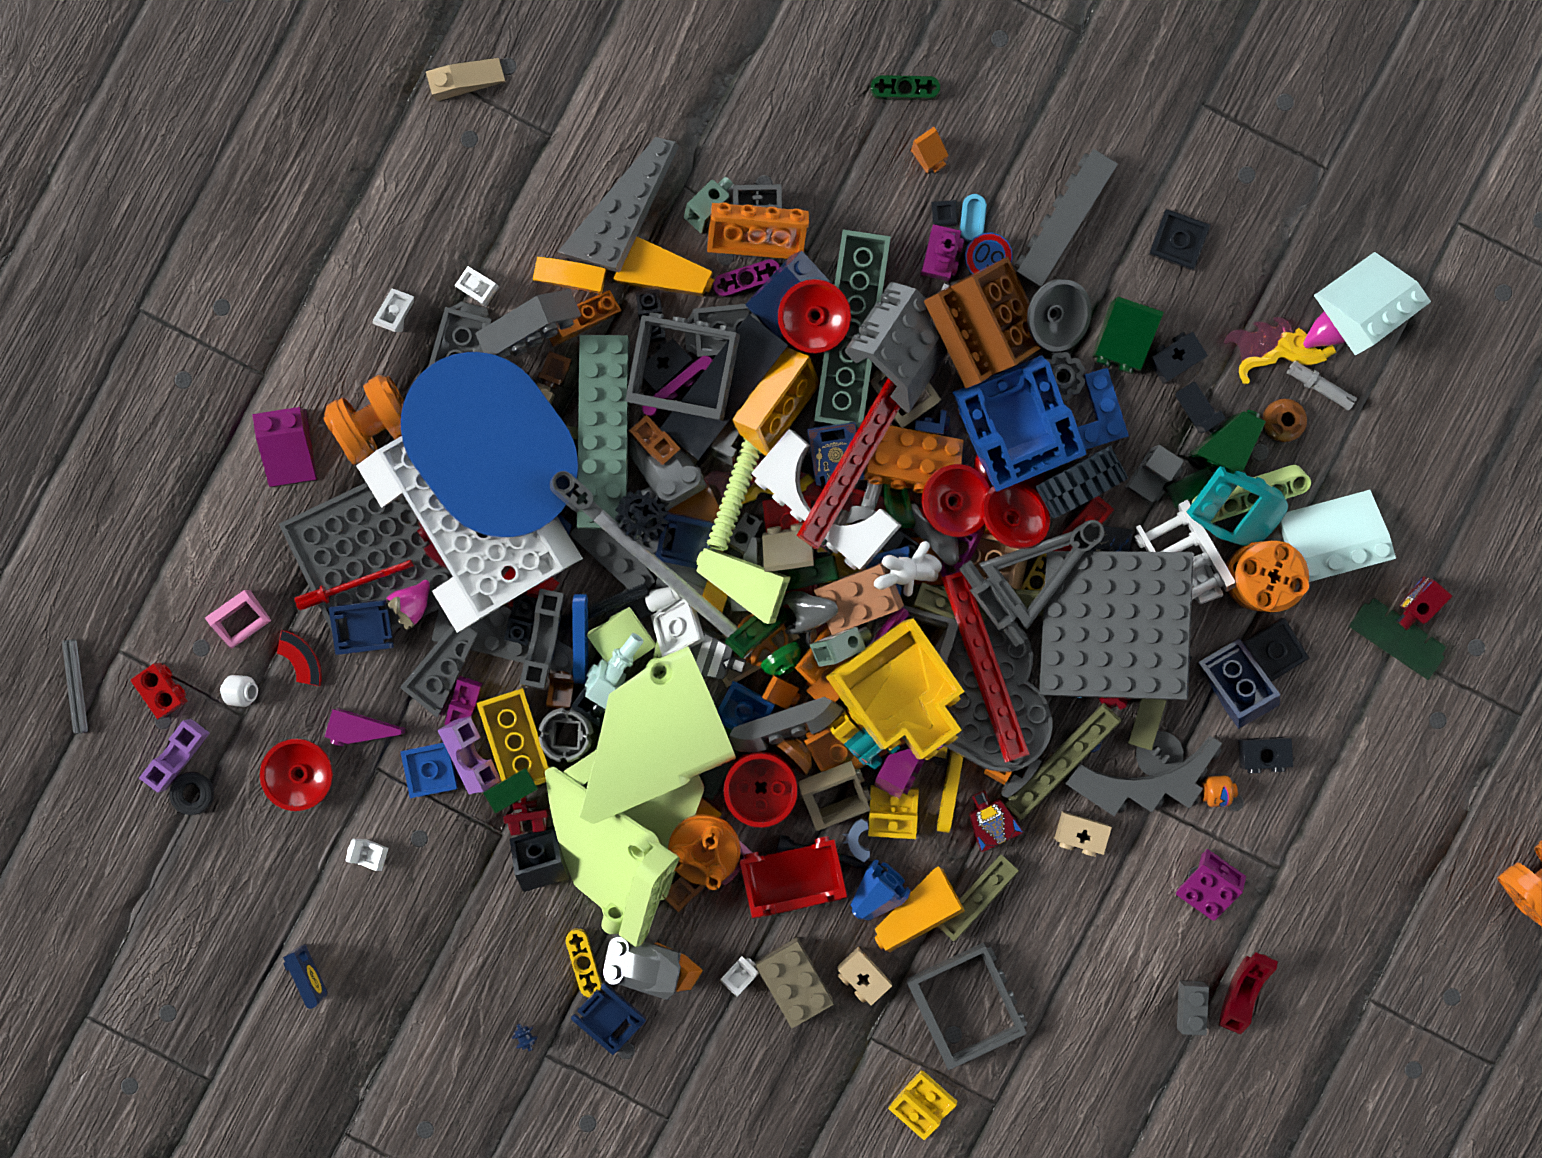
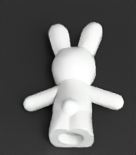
(906, 570)

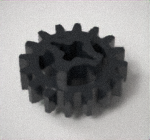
(639, 514)

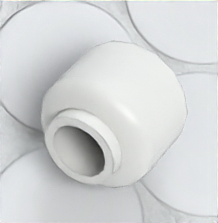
(239, 690)

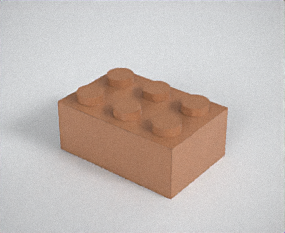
(859, 599)

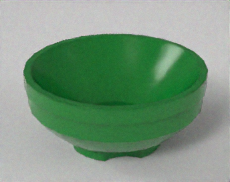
(782, 660)

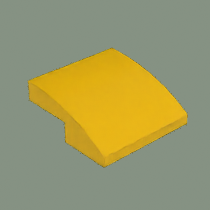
(891, 815)
(922, 1104)

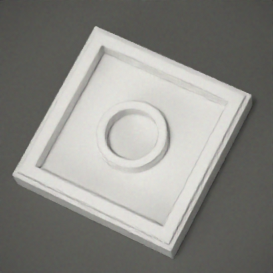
(677, 627)

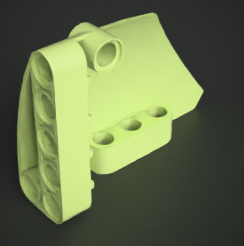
(654, 737)

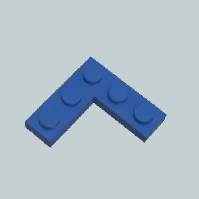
(1110, 422)

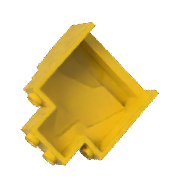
(901, 691)

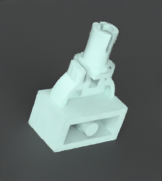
(609, 675)

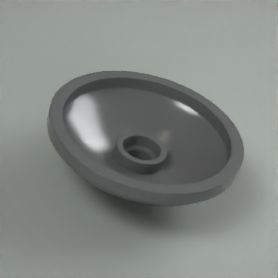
(1068, 319)

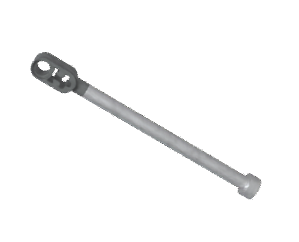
(641, 552)

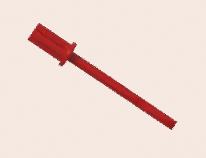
(322, 595)

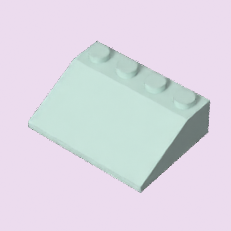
(1371, 301)
(1338, 535)

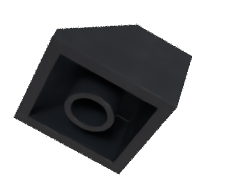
(538, 859)

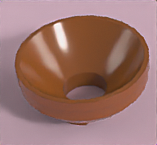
(1274, 427)
(796, 754)

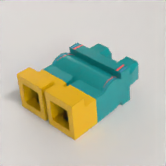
(858, 740)

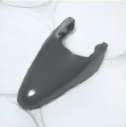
(943, 545)
(809, 611)

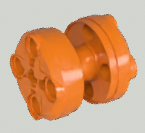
(355, 429)
(1268, 576)
(1525, 887)

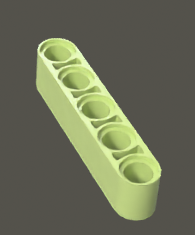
(1282, 478)

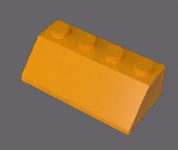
(777, 400)

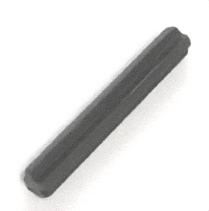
(74, 685)

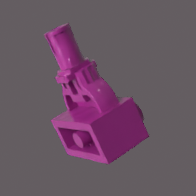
(941, 253)

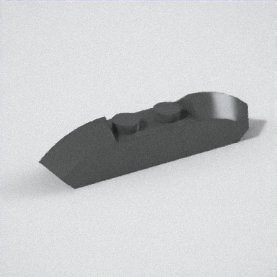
(791, 722)

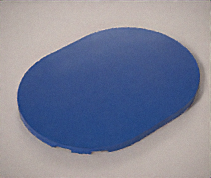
(487, 444)

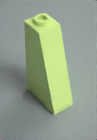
(745, 582)

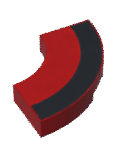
(302, 658)

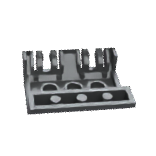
(900, 342)

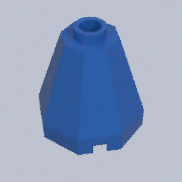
(879, 892)

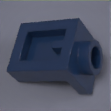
(927, 424)

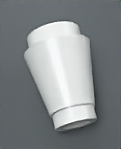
(661, 599)

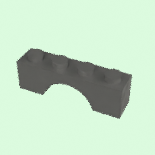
(543, 640)

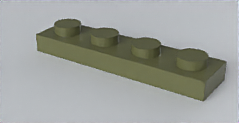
(980, 896)

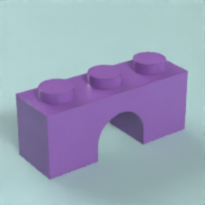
(168, 765)
(473, 770)

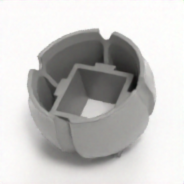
(548, 735)

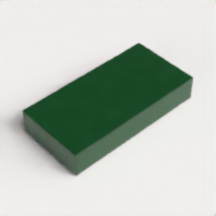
(1189, 486)
(898, 505)
(510, 790)

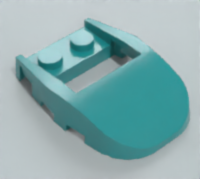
(1259, 520)

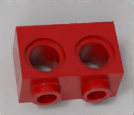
(154, 695)

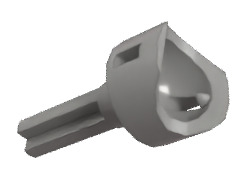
(866, 510)

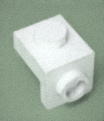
(367, 854)
(740, 975)

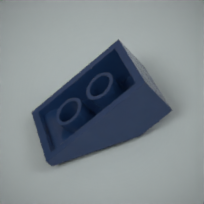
(766, 300)
(1240, 683)

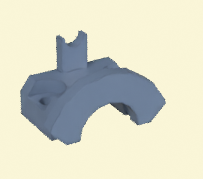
(852, 839)

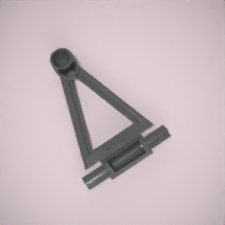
(999, 598)

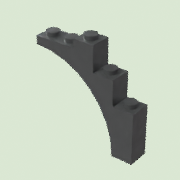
(1148, 791)

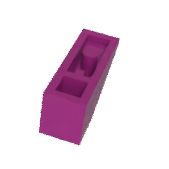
(353, 727)

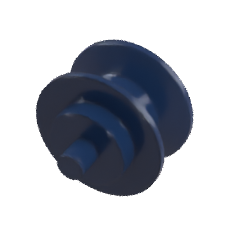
(524, 1037)

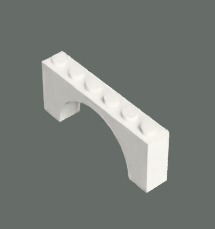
(781, 475)

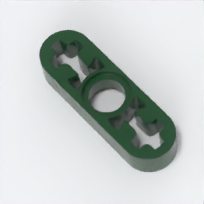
(910, 79)

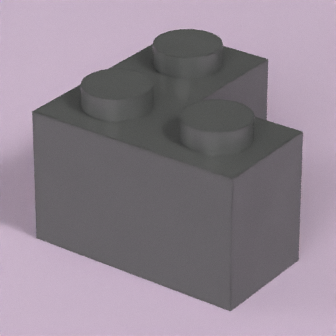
(1153, 472)

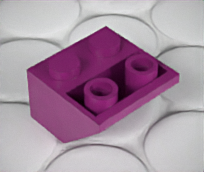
(897, 773)

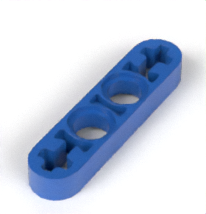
(580, 638)

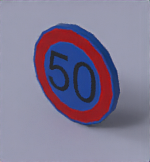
(986, 250)

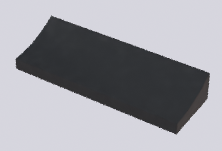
(755, 356)

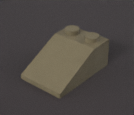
(785, 550)

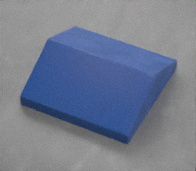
(742, 706)

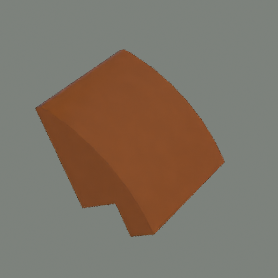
(984, 322)

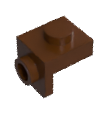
(555, 370)
(560, 690)

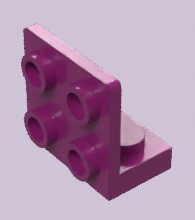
(1212, 886)

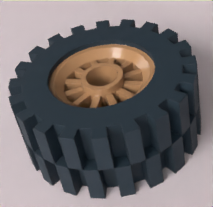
(1082, 482)

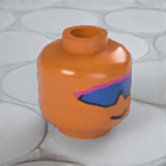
(1218, 791)

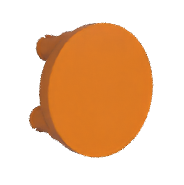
(706, 849)

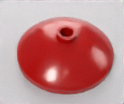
(797, 321)
(967, 490)
(1023, 509)
(280, 776)

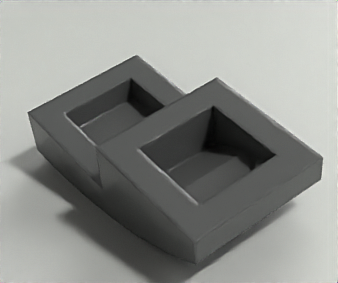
(1016, 782)

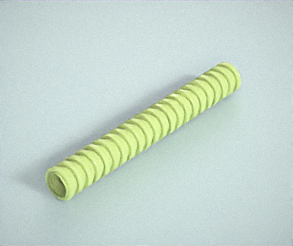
(734, 497)

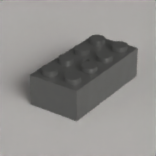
(529, 324)

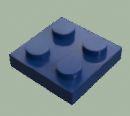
(428, 770)

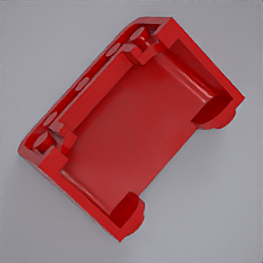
(793, 878)

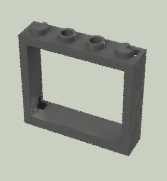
(680, 324)
(931, 620)
(981, 1047)

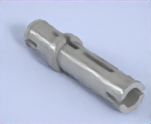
(1320, 384)

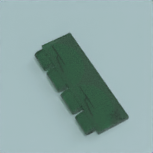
(1401, 644)

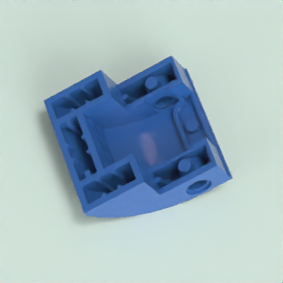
(1019, 423)

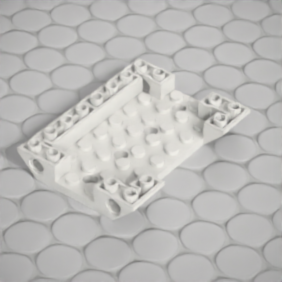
(473, 561)

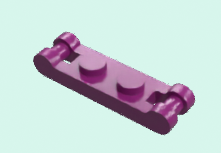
(685, 379)

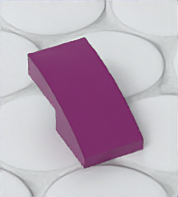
(464, 699)

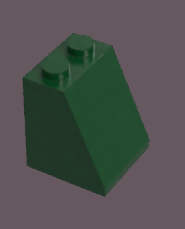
(1126, 335)
(1231, 443)

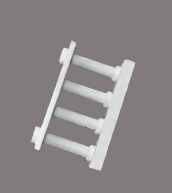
(1199, 537)

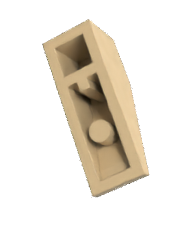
(464, 78)

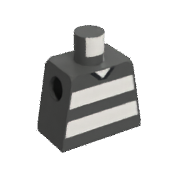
(715, 656)

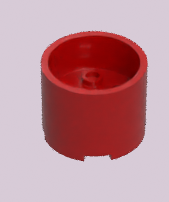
(760, 807)

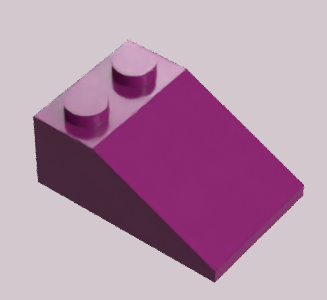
(285, 446)

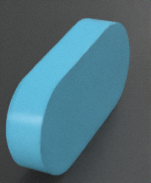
(972, 217)

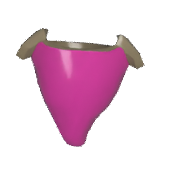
(1323, 333)
(410, 603)

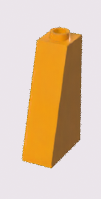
(659, 269)
(925, 909)

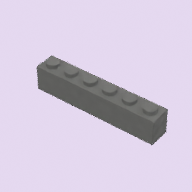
(1065, 219)

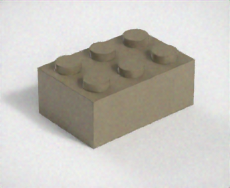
(794, 982)

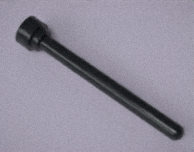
(786, 844)

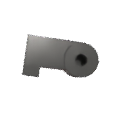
(726, 442)
(745, 530)

